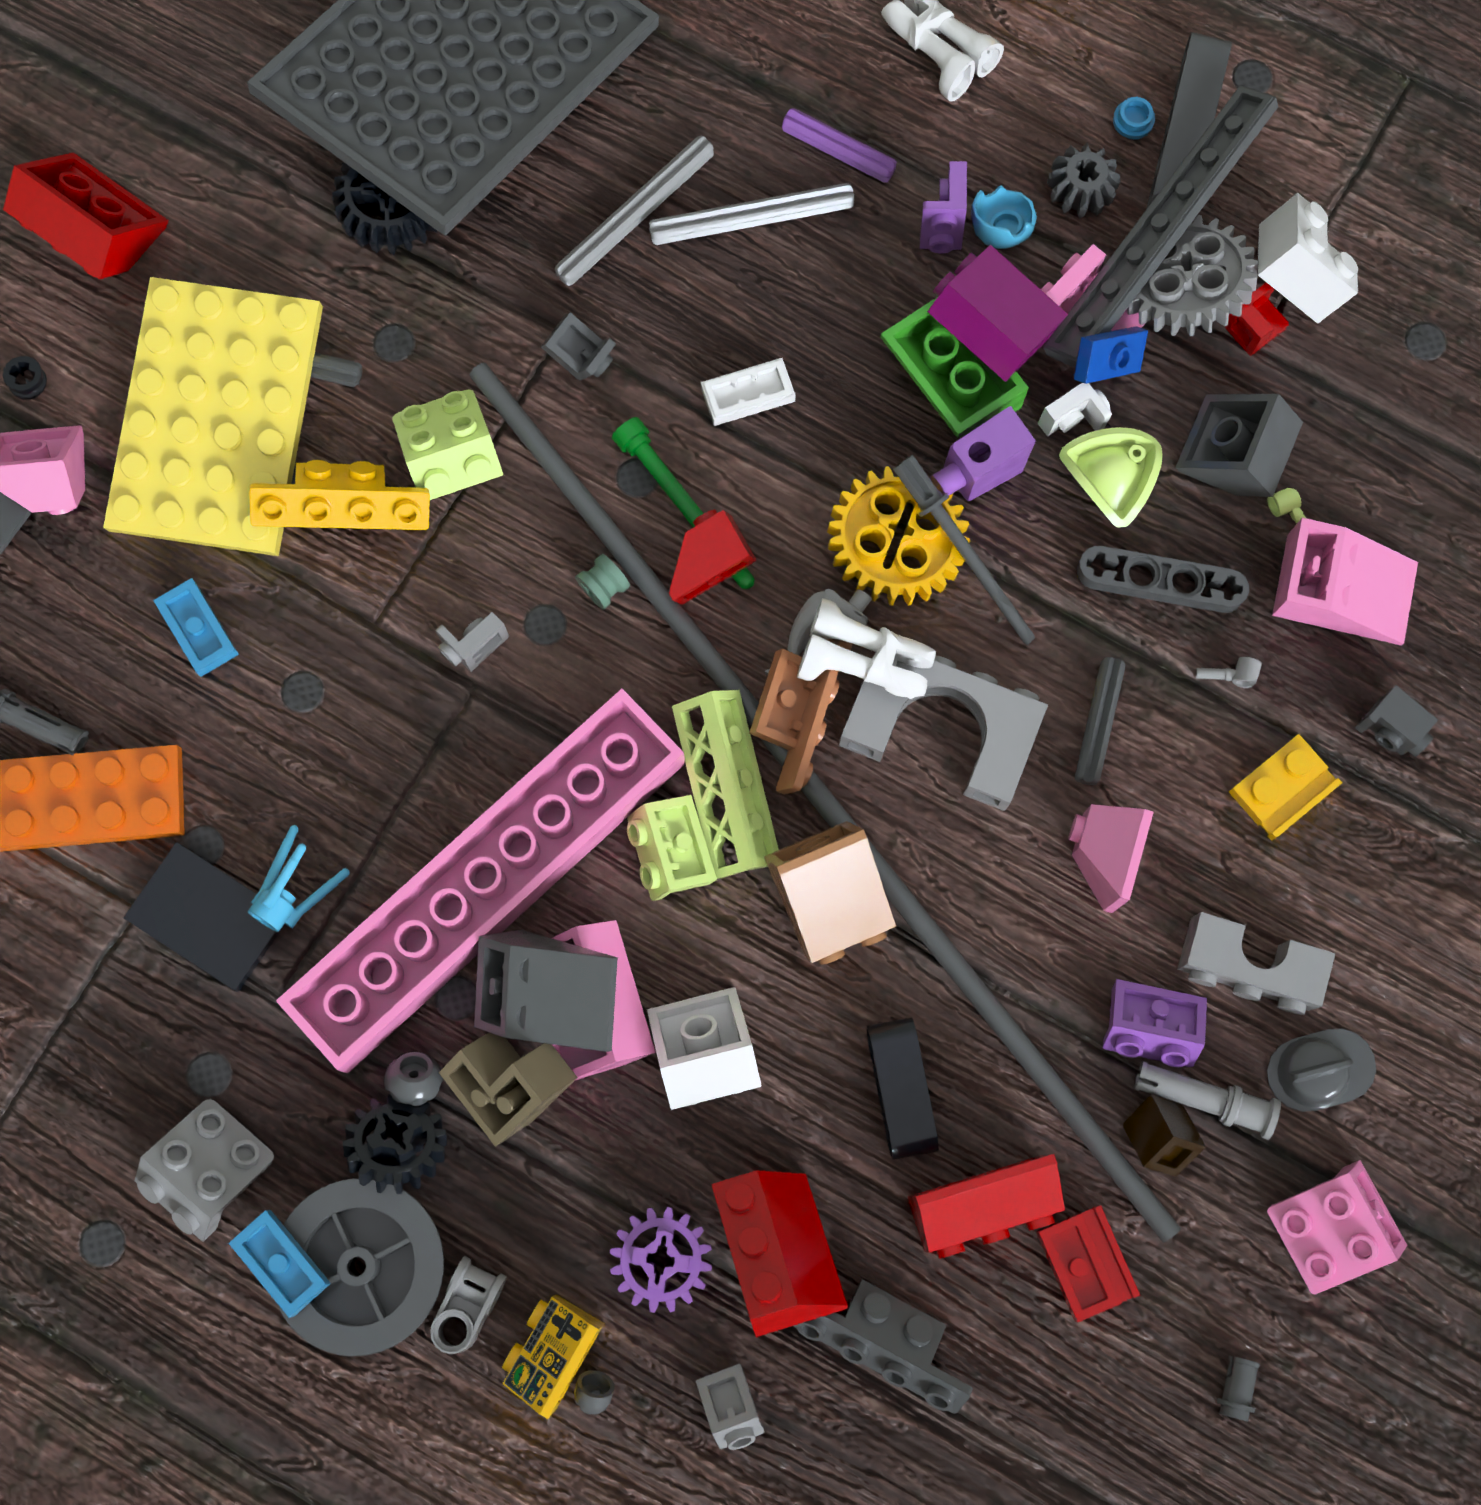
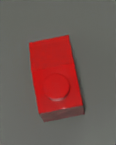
(709, 555)

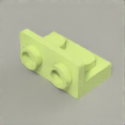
(670, 846)

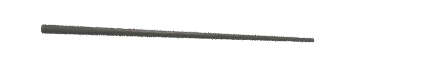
(833, 813)

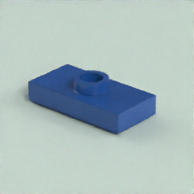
(1110, 354)

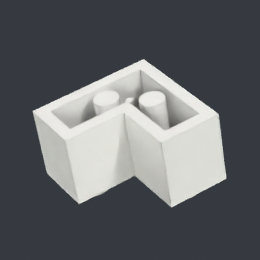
(1301, 262)

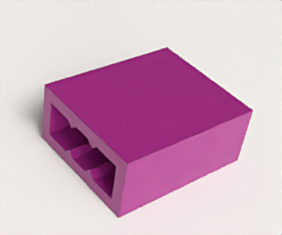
(995, 311)

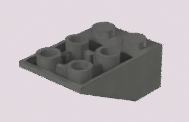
(545, 991)

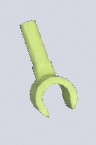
(1286, 502)

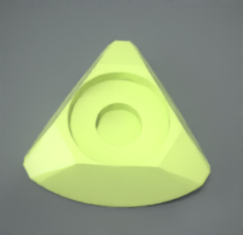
(1115, 469)

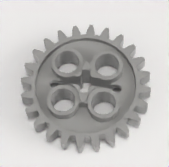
(1199, 280)

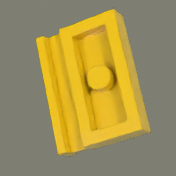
(1285, 787)

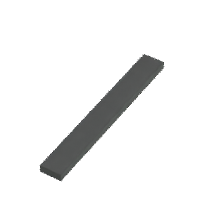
(1163, 222)

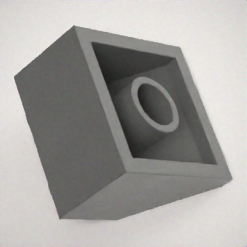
(1241, 443)

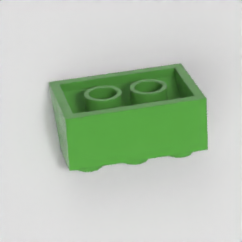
(950, 374)

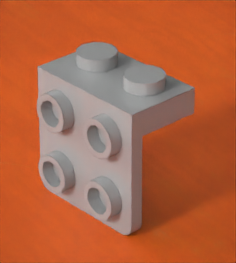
(201, 1168)

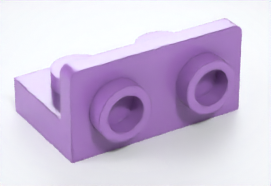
(945, 219)
(1156, 1024)

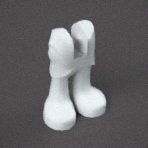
(921, 23)
(879, 670)

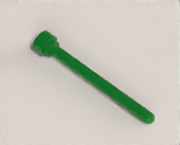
(634, 439)

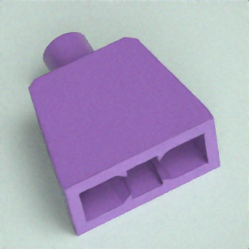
(986, 456)

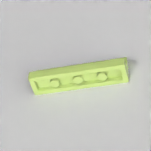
(734, 780)

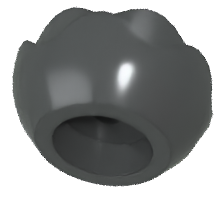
(413, 1090)

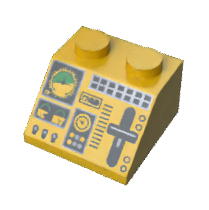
(552, 1354)

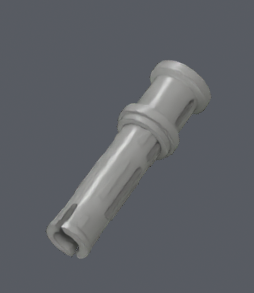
(1228, 1104)

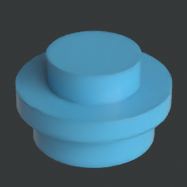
(1134, 118)

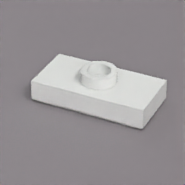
(748, 391)

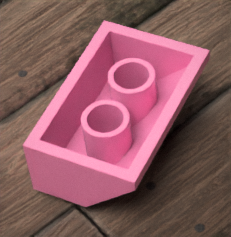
(630, 1029)

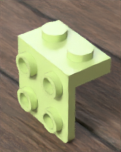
(447, 444)

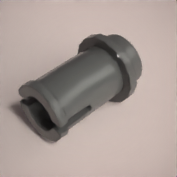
(1239, 1388)

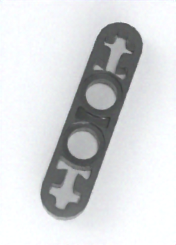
(1162, 572)

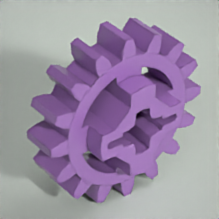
(639, 1256)

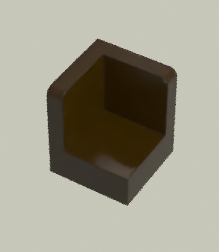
(1163, 1135)

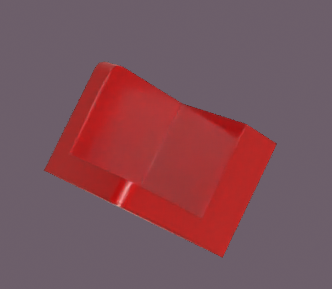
(1258, 322)

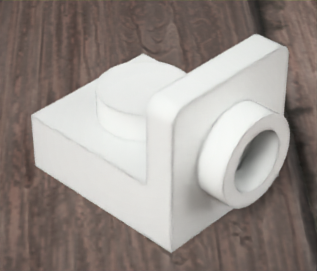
(1073, 407)

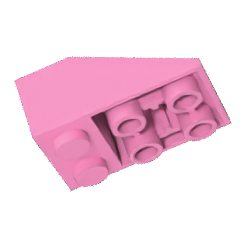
(1344, 582)

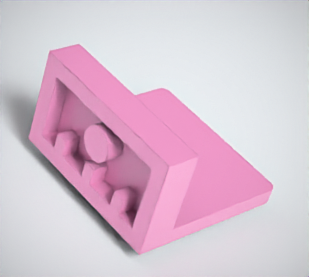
(1338, 1229)

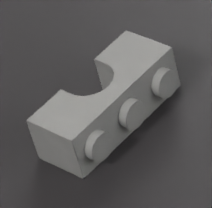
(1215, 955)

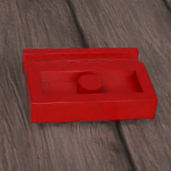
(1087, 1263)

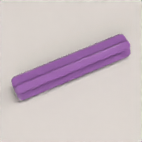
(839, 145)

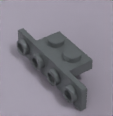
(893, 1342)

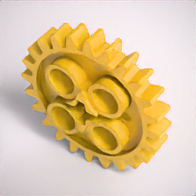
(861, 521)

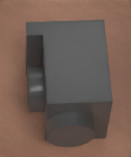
(1399, 723)

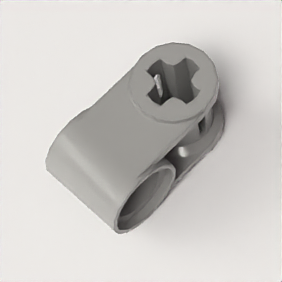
(467, 1304)

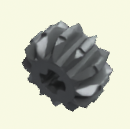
(1097, 184)

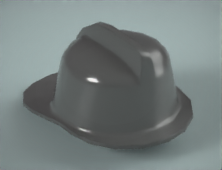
(1321, 1070)

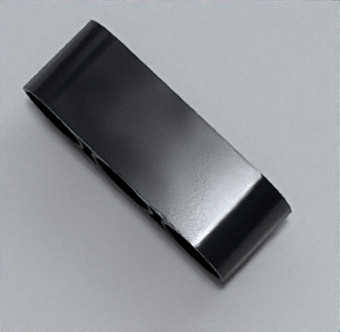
(902, 1088)

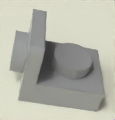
(479, 641)
(730, 1408)

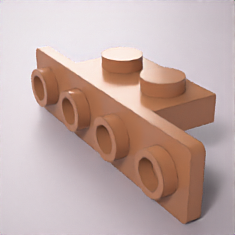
(793, 715)

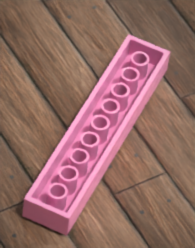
(481, 882)

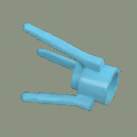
(273, 903)

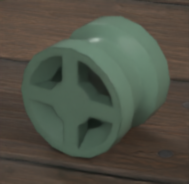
(602, 581)

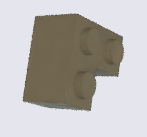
(502, 1087)

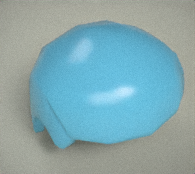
(1003, 218)

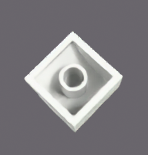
(703, 1048)

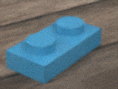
(196, 627)
(279, 1263)

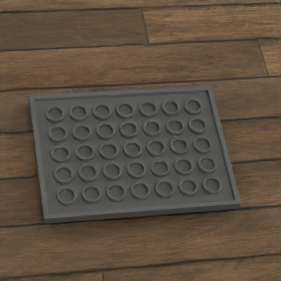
(446, 91)

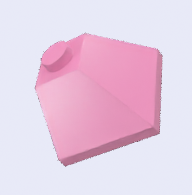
(43, 468)
(1110, 850)

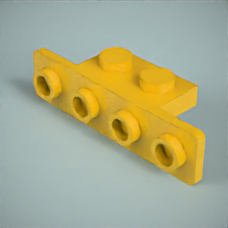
(339, 498)

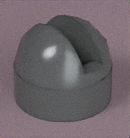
(593, 1392)

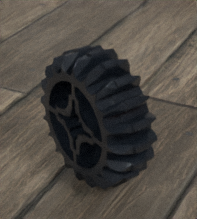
(357, 194)

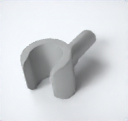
(1243, 676)

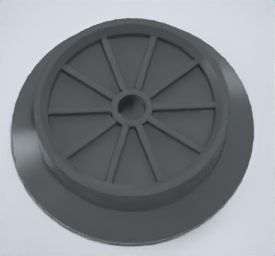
(401, 1273)

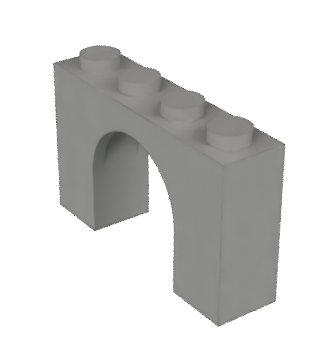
(1005, 719)

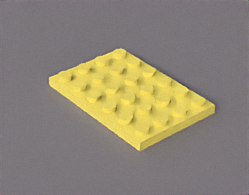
(211, 412)

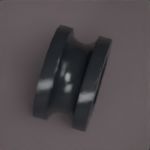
(32, 388)

